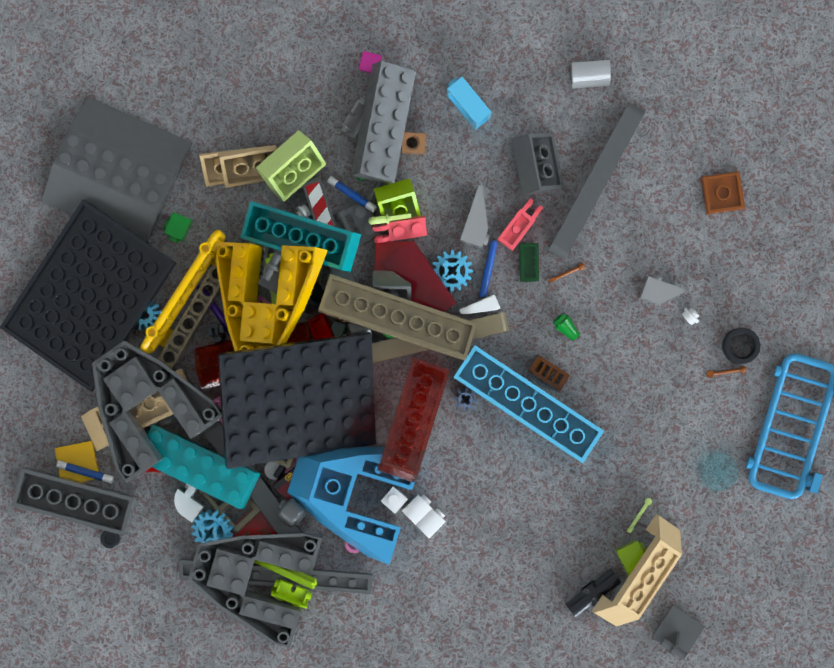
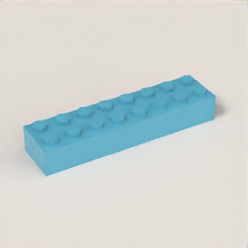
(528, 404)

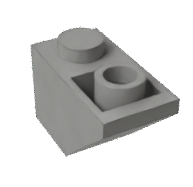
(657, 291)

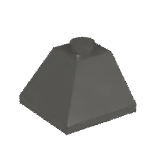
(391, 283)

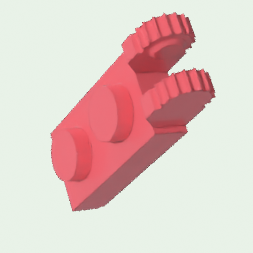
(518, 226)
(401, 229)

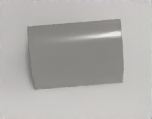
(590, 74)

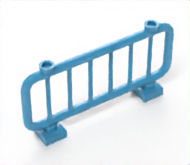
(812, 482)

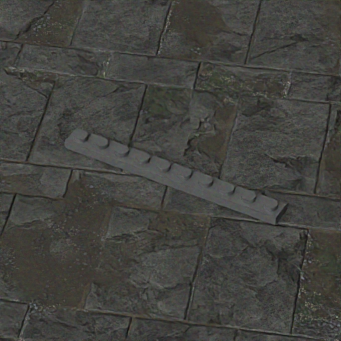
(326, 579)

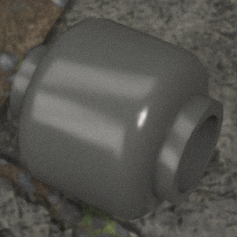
(291, 512)

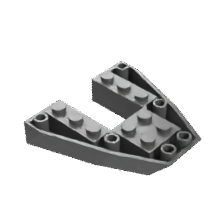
(125, 380)
(224, 569)

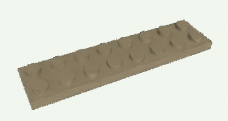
(397, 317)

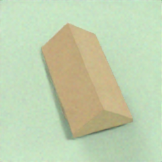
(234, 166)

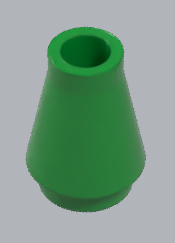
(565, 325)

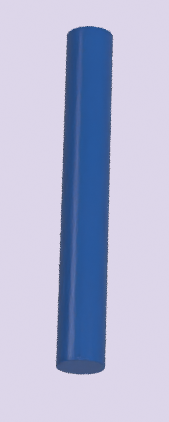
(488, 269)

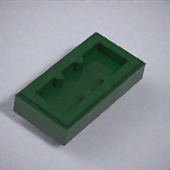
(529, 262)

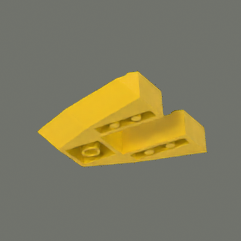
(264, 324)

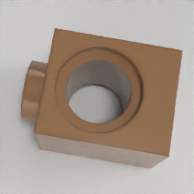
(419, 149)

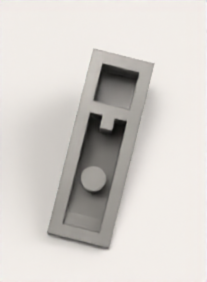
(476, 225)

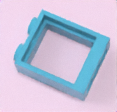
(468, 102)

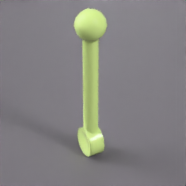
(648, 501)

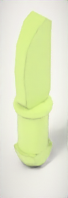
(385, 219)

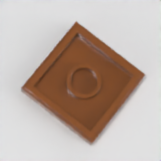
(722, 193)

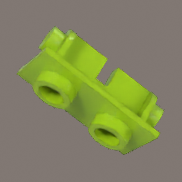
(283, 592)

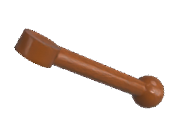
(581, 266)
(742, 369)

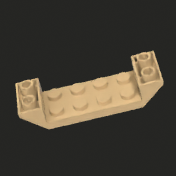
(146, 413)
(646, 576)

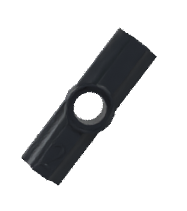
(592, 592)

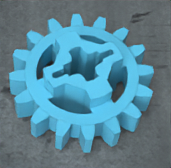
(458, 277)
(204, 524)

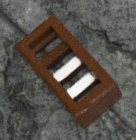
(534, 365)

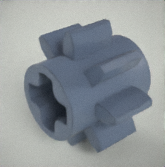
(464, 404)

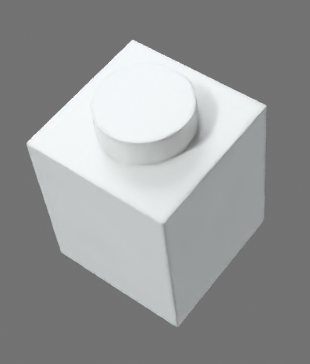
(394, 499)

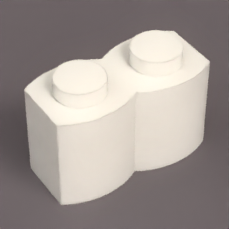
(424, 515)

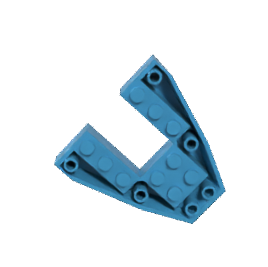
(324, 489)

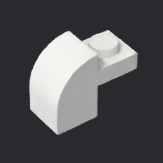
(187, 504)

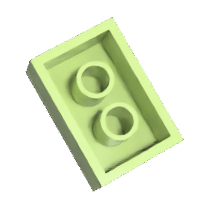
(291, 165)

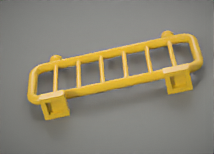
(161, 331)

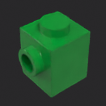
(177, 227)

